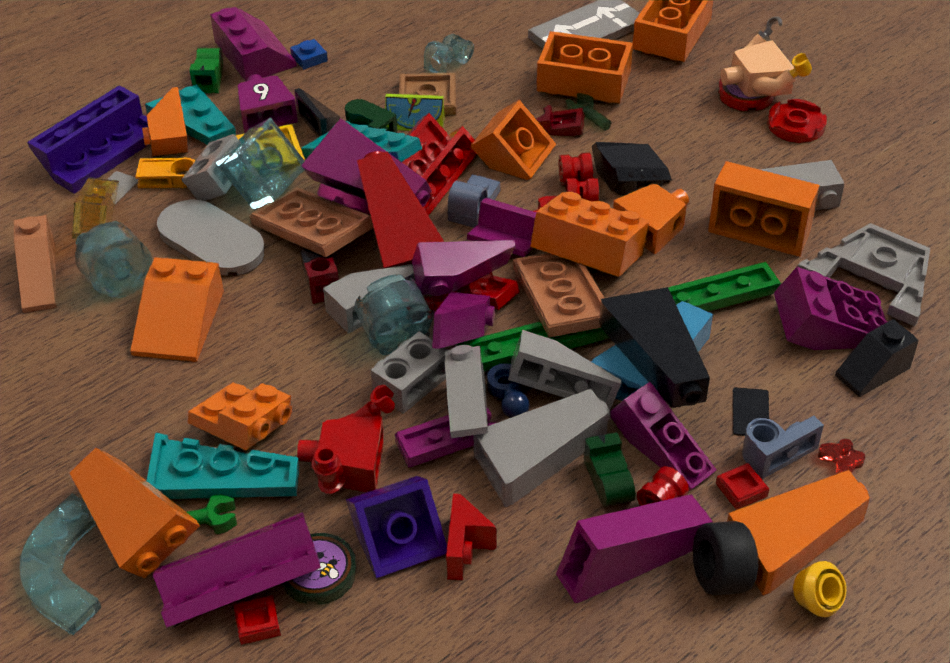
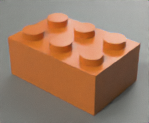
(671, 27)
(584, 66)
(763, 208)
(590, 233)

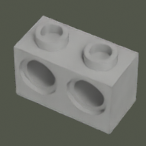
(204, 176)
(411, 371)

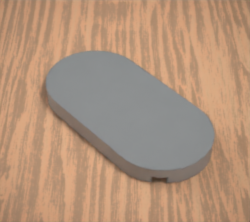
(211, 235)

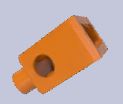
(663, 210)

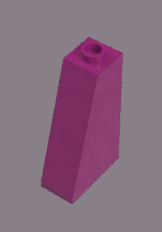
(336, 162)
(628, 544)

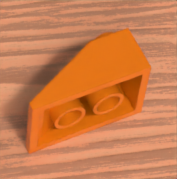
(176, 309)

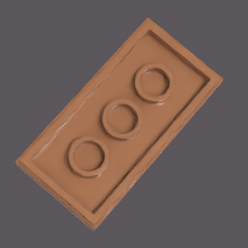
(311, 221)
(560, 293)

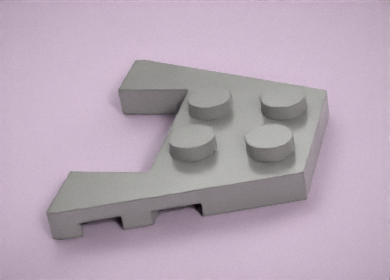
(884, 259)

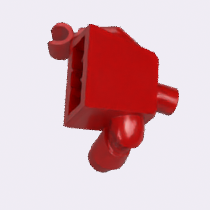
(350, 447)

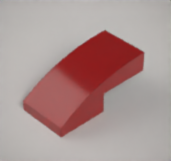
(498, 288)

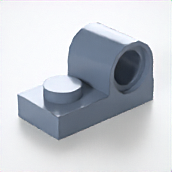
(466, 197)
(772, 448)

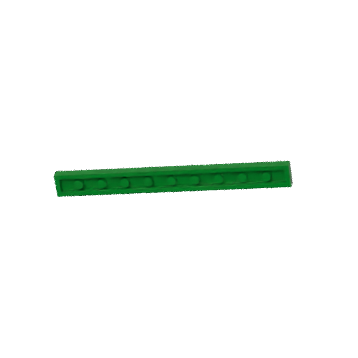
(705, 293)

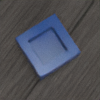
(308, 54)

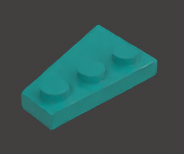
(201, 116)

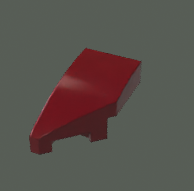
(562, 122)

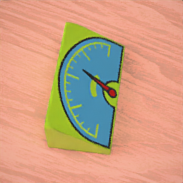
(413, 107)

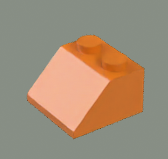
(514, 142)

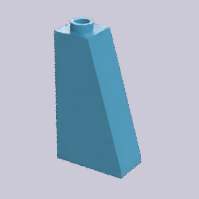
(615, 362)

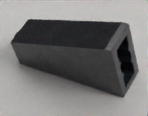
(657, 343)

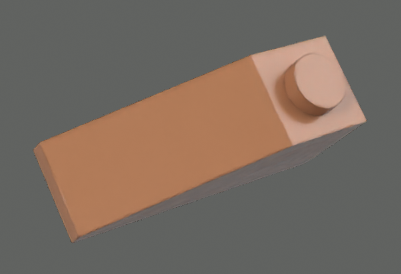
(35, 263)

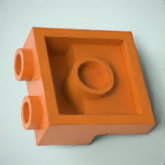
(242, 414)

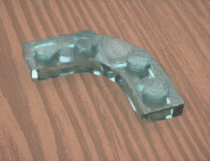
(43, 564)

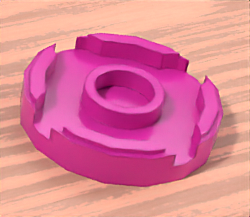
(344, 198)

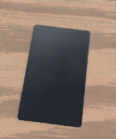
(747, 406)

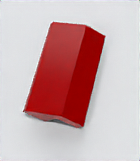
(441, 157)

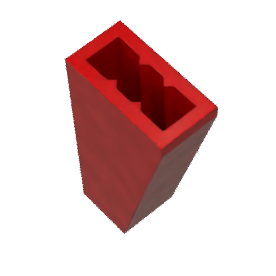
(394, 210)

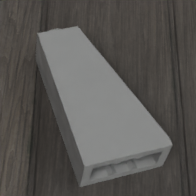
(538, 443)

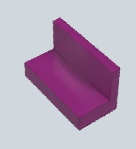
(504, 222)

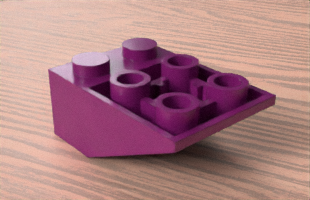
(826, 311)

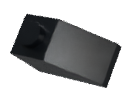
(878, 358)

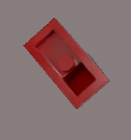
(467, 531)

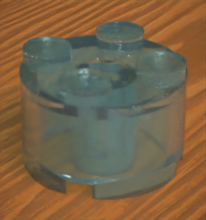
(112, 259)
(393, 312)

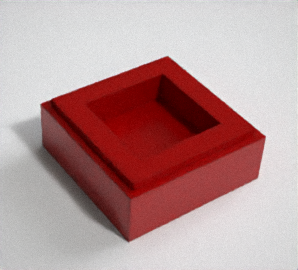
(742, 486)
(256, 619)

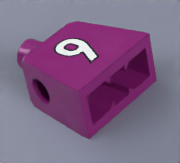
(264, 99)

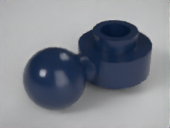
(513, 400)

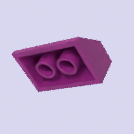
(249, 44)

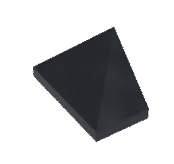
(314, 113)

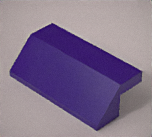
(92, 139)

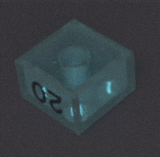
(261, 164)

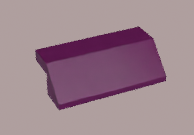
(235, 569)

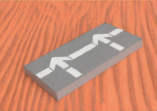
(598, 19)

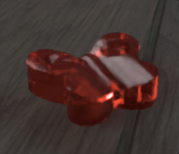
(842, 455)

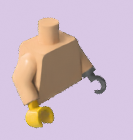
(763, 68)

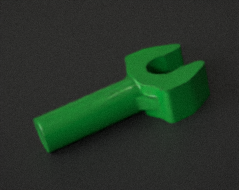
(210, 516)

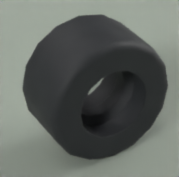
(725, 558)

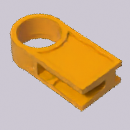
(162, 172)

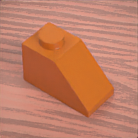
(166, 126)

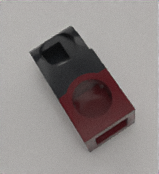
(319, 272)

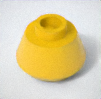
(820, 589)

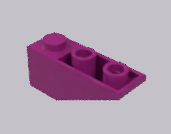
(660, 435)

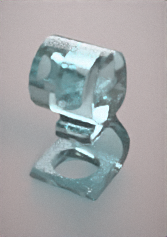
(444, 52)

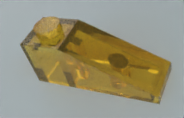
(94, 204)

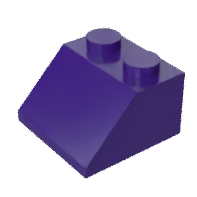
(398, 525)

